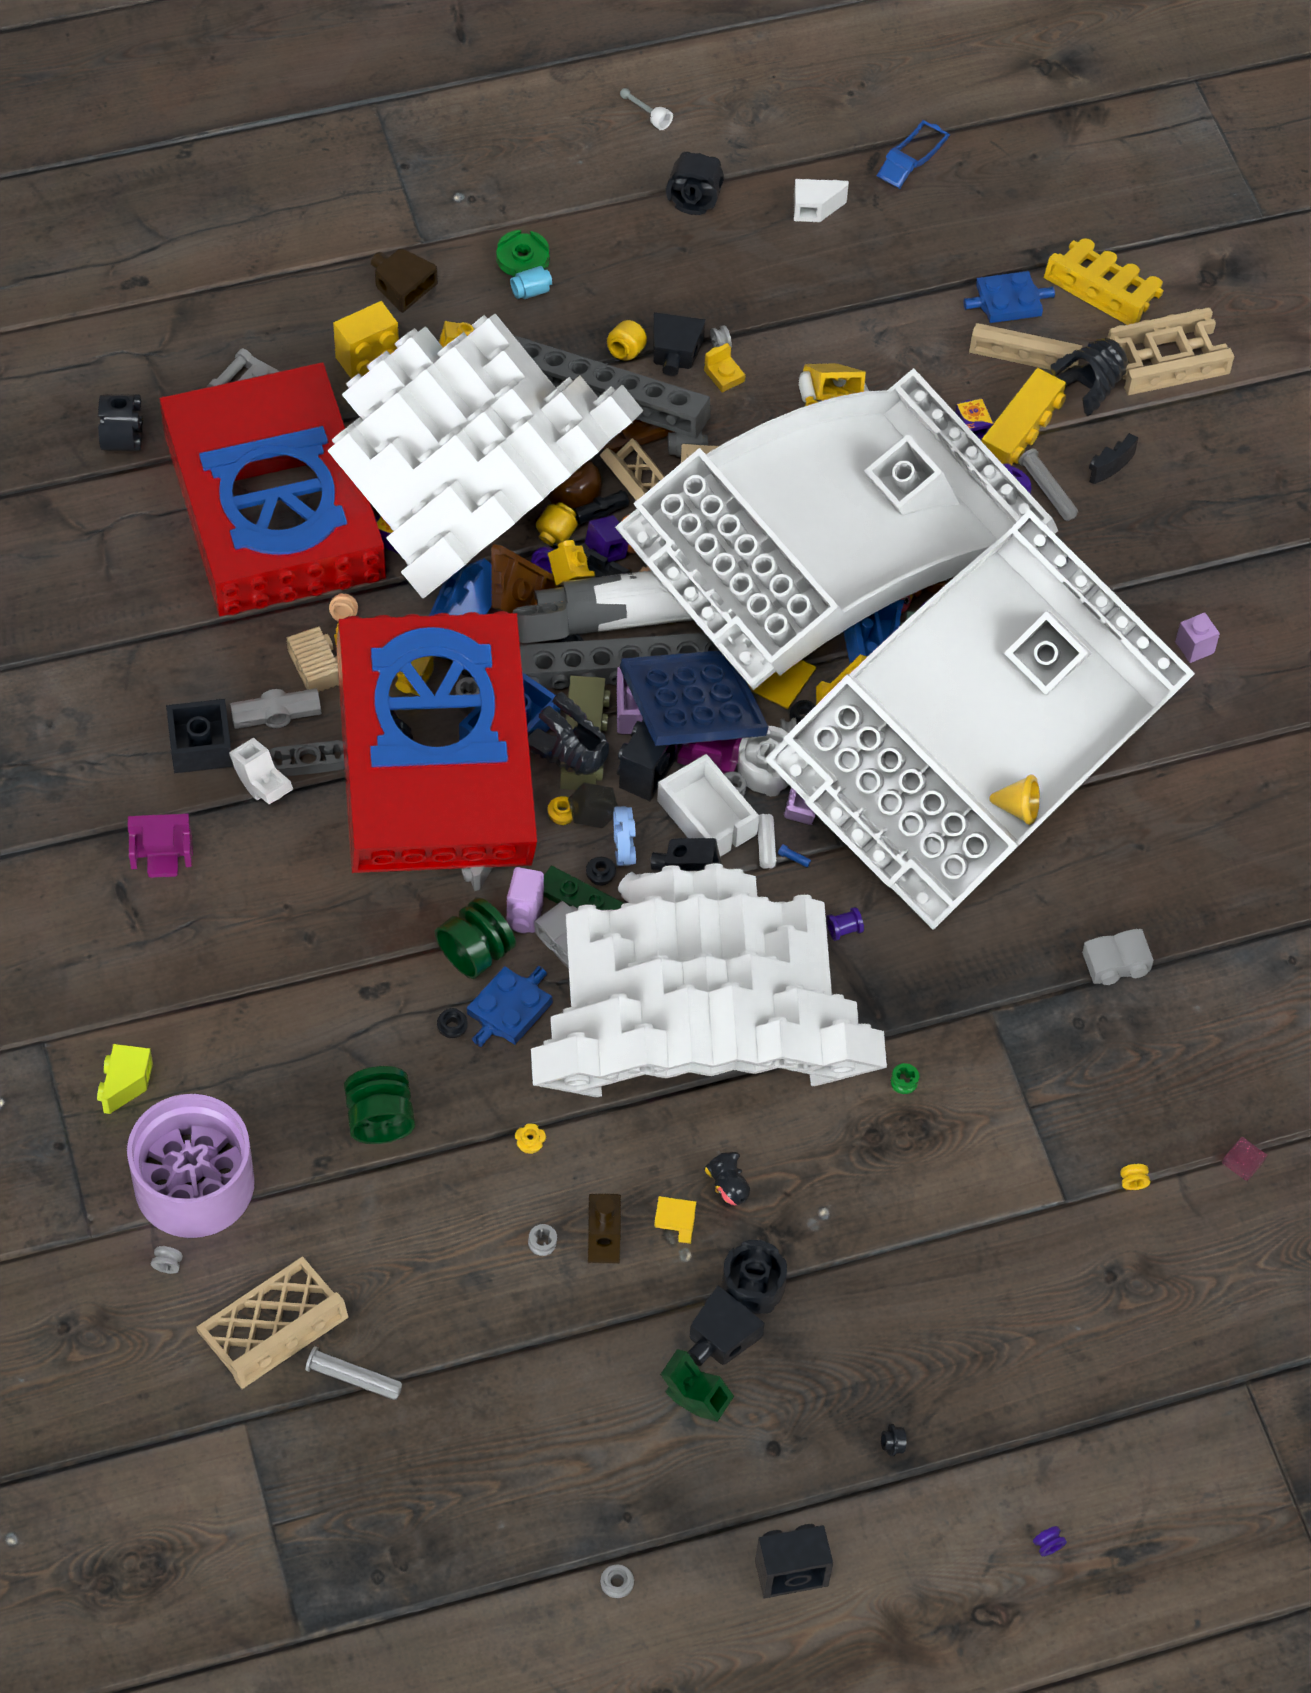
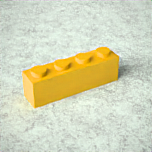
(1025, 416)

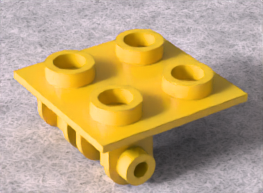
(786, 687)

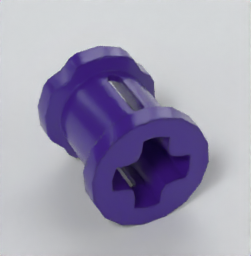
(845, 923)

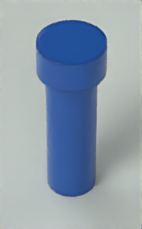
(785, 851)

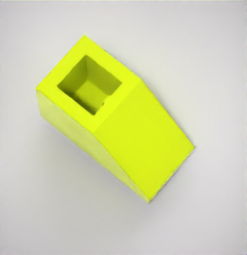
(126, 1076)

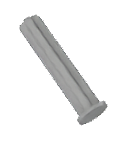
(1048, 484)
(353, 1374)

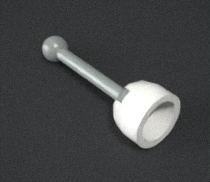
(659, 117)

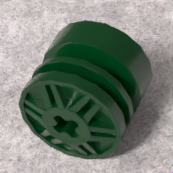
(475, 938)
(379, 1105)

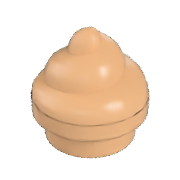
(343, 606)

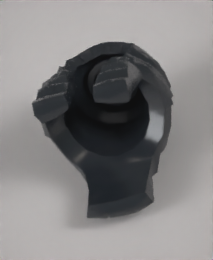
(1104, 370)
(576, 749)

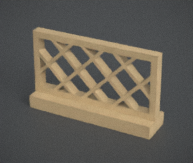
(286, 1336)

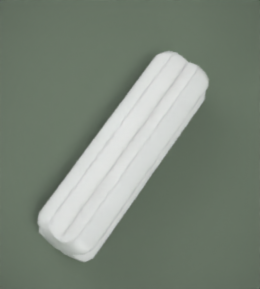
(766, 841)

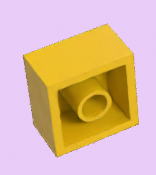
(364, 338)

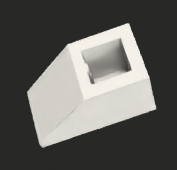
(818, 198)

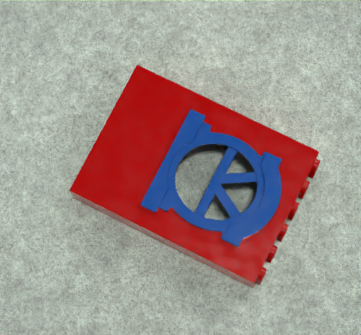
(260, 430)
(428, 803)

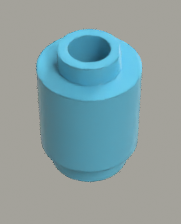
(531, 282)

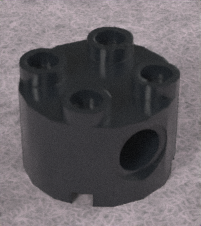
(695, 183)
(120, 422)
(755, 1275)

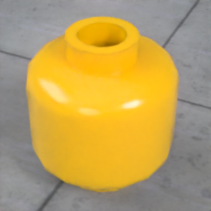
(626, 340)
(556, 524)

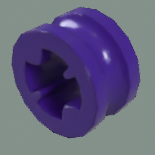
(1049, 1541)

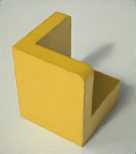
(677, 1216)

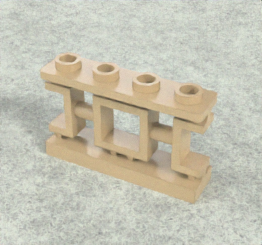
(1174, 368)

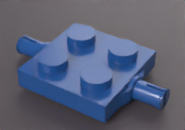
(1009, 297)
(509, 1005)

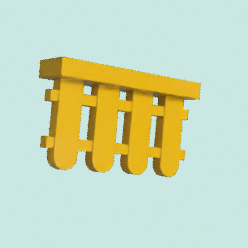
(1099, 292)

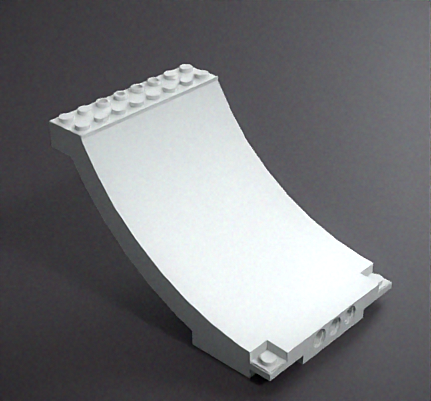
(823, 520)
(988, 682)

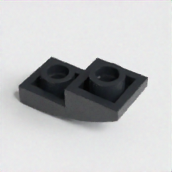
(1113, 460)

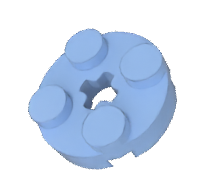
(623, 835)

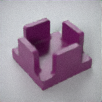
(722, 753)
(161, 842)

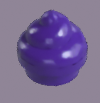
(541, 558)

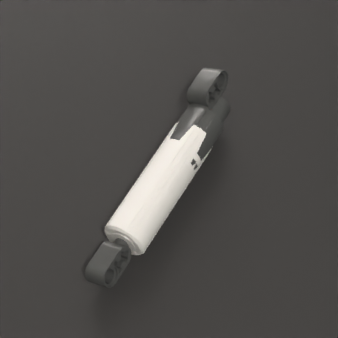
(598, 606)

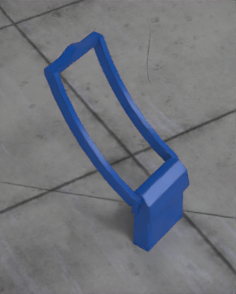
(899, 165)

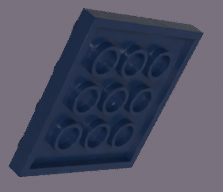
(692, 698)

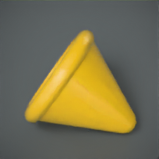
(1019, 799)

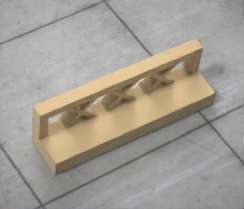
(1019, 346)
(624, 472)

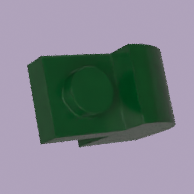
(695, 1390)

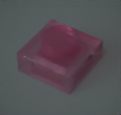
(1244, 1159)

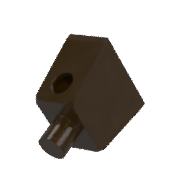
(403, 277)
(604, 1222)

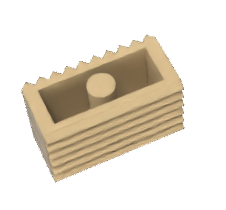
(314, 659)

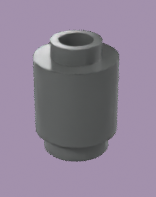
(676, 440)

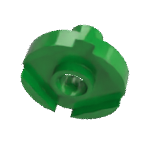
(515, 242)

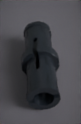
(601, 507)

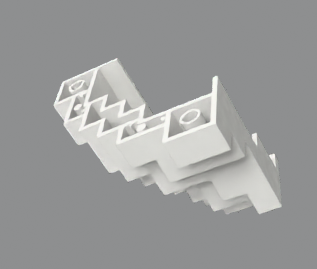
(466, 442)
(701, 985)

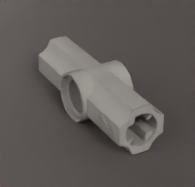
(275, 708)

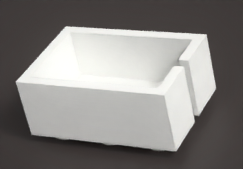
(708, 805)

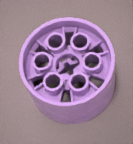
(199, 1207)

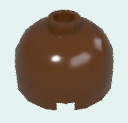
(579, 487)

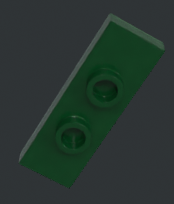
(566, 888)

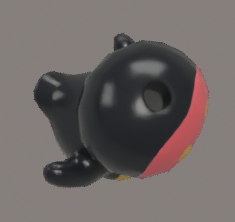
(727, 1178)

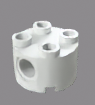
(753, 767)

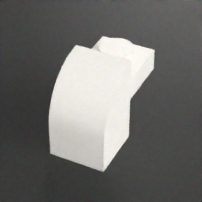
(258, 772)

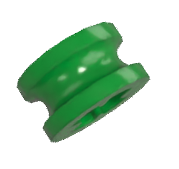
(899, 1084)

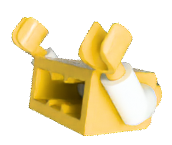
(830, 381)

